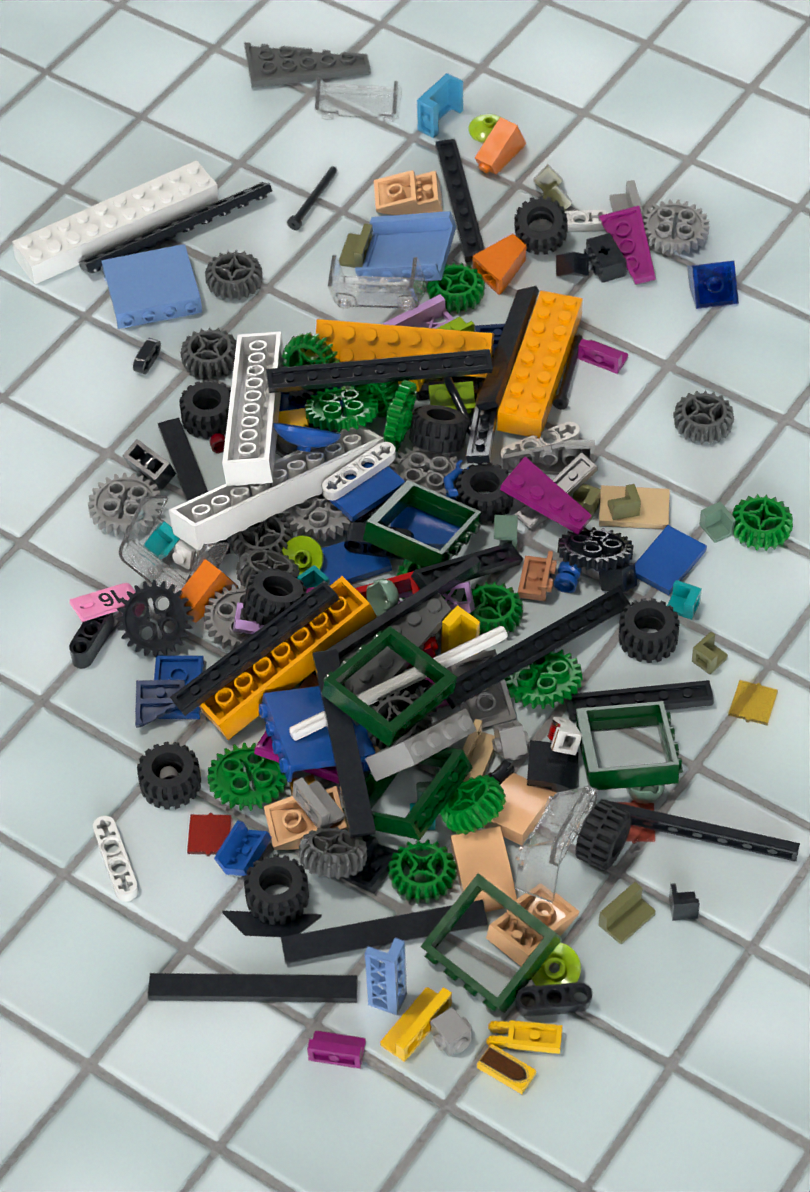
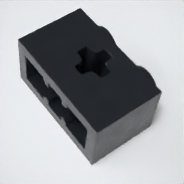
(605, 257)
(149, 464)

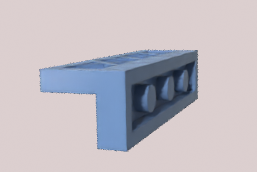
(393, 977)

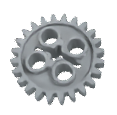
(690, 232)
(425, 468)
(110, 499)
(317, 518)
(222, 625)

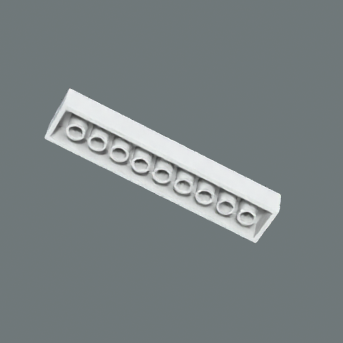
(114, 221)
(252, 411)
(295, 479)

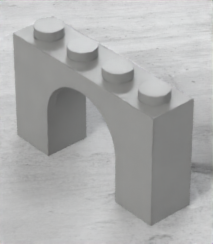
(421, 745)

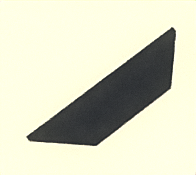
(251, 926)

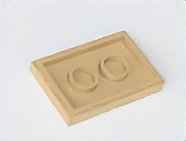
(653, 508)

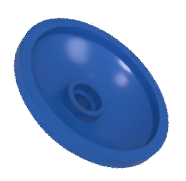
(305, 437)

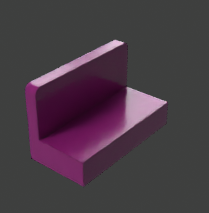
(601, 355)
(336, 1049)

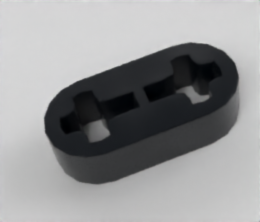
(146, 356)

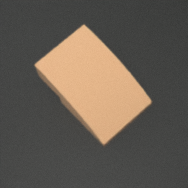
(408, 193)
(522, 808)
(290, 823)
(487, 855)
(517, 938)

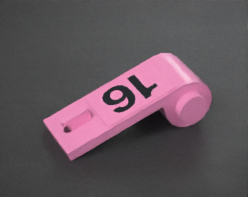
(103, 602)

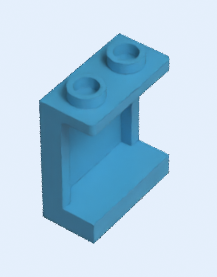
(437, 101)

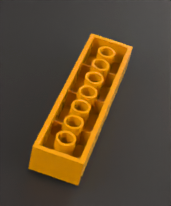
(377, 341)
(539, 364)
(288, 663)

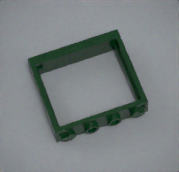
(432, 503)
(367, 717)
(624, 717)
(453, 771)
(527, 970)

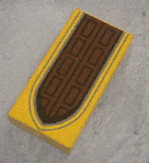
(506, 1069)

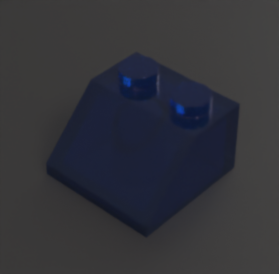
(713, 284)

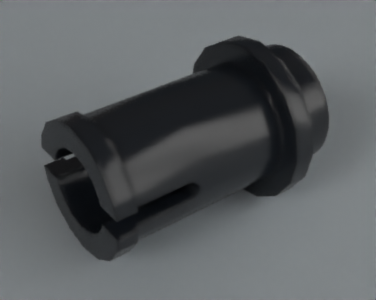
(501, 772)

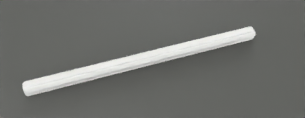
(407, 678)

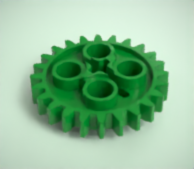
(325, 408)
(400, 414)
(546, 680)
(233, 784)

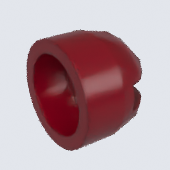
(217, 443)

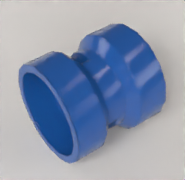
(567, 577)

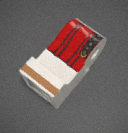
(562, 734)

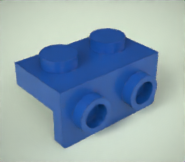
(241, 849)

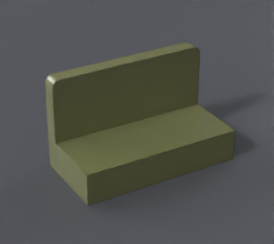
(356, 247)
(625, 914)

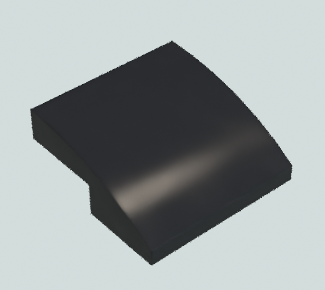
(551, 767)
(376, 866)

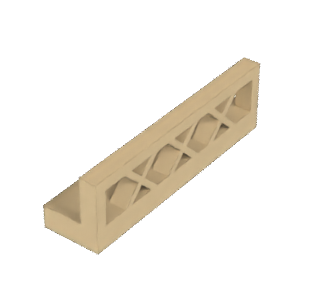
(478, 750)

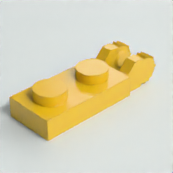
(526, 1036)

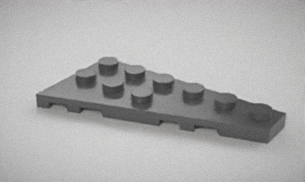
(296, 64)
(416, 627)

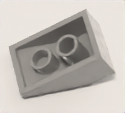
(493, 704)

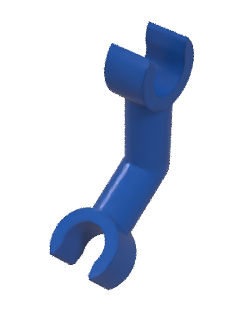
(448, 480)

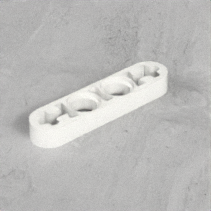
(586, 215)
(554, 432)
(356, 468)
(115, 858)

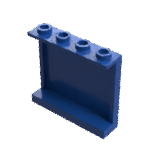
(313, 751)

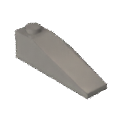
(552, 457)

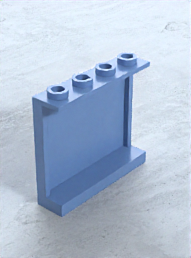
(407, 236)
(152, 286)

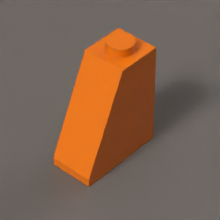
(500, 147)
(500, 262)
(202, 586)

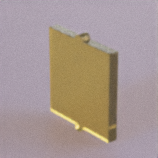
(753, 702)

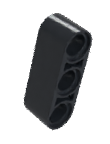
(355, 544)
(90, 640)
(563, 991)

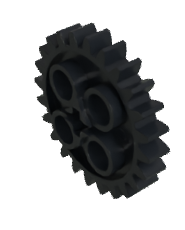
(595, 549)
(134, 625)

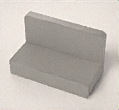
(627, 199)
(317, 803)

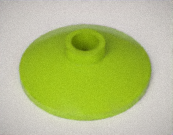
(482, 126)
(304, 546)
(568, 964)

